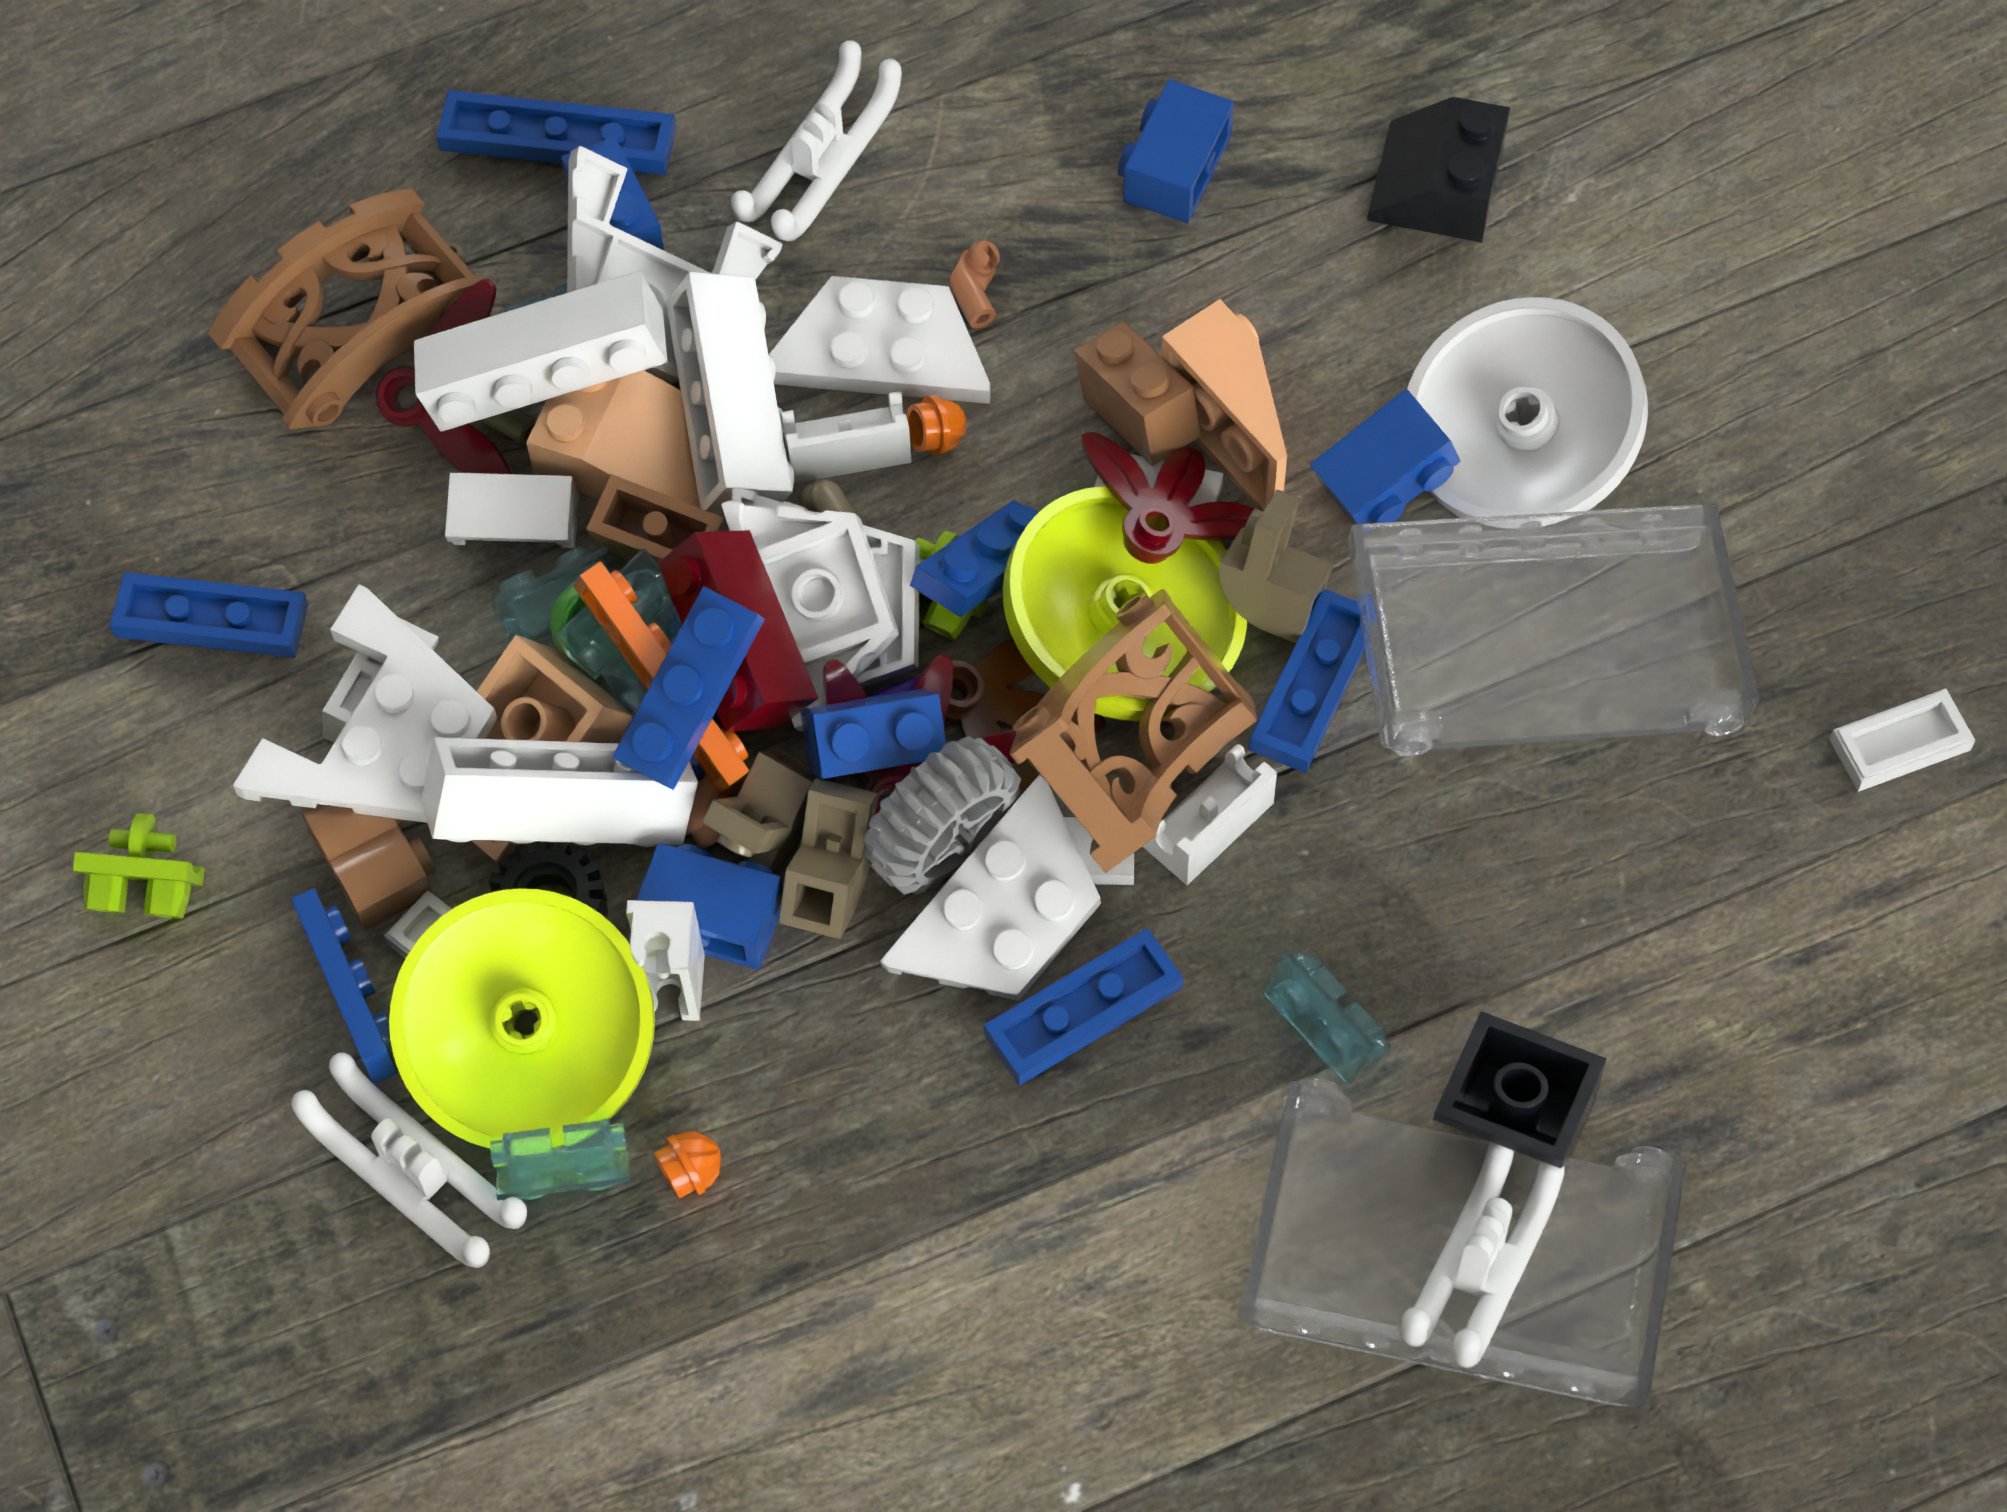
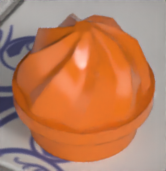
(935, 425)
(689, 1162)

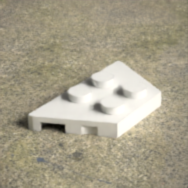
(882, 342)
(823, 585)
(1004, 906)

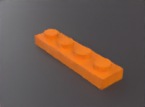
(644, 650)

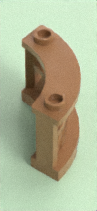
(268, 311)
(1061, 731)

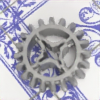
(940, 814)

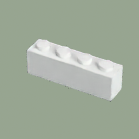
(540, 351)
(728, 389)
(549, 794)

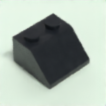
(1441, 168)
(1521, 1090)

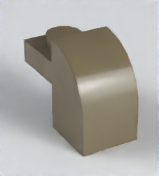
(1267, 578)
(768, 812)
(830, 865)

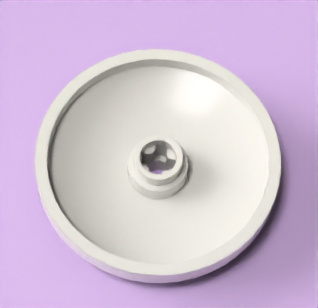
(1539, 366)

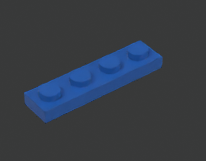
(551, 129)

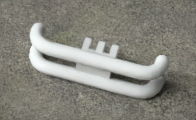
(821, 148)
(409, 1163)
(1480, 1259)

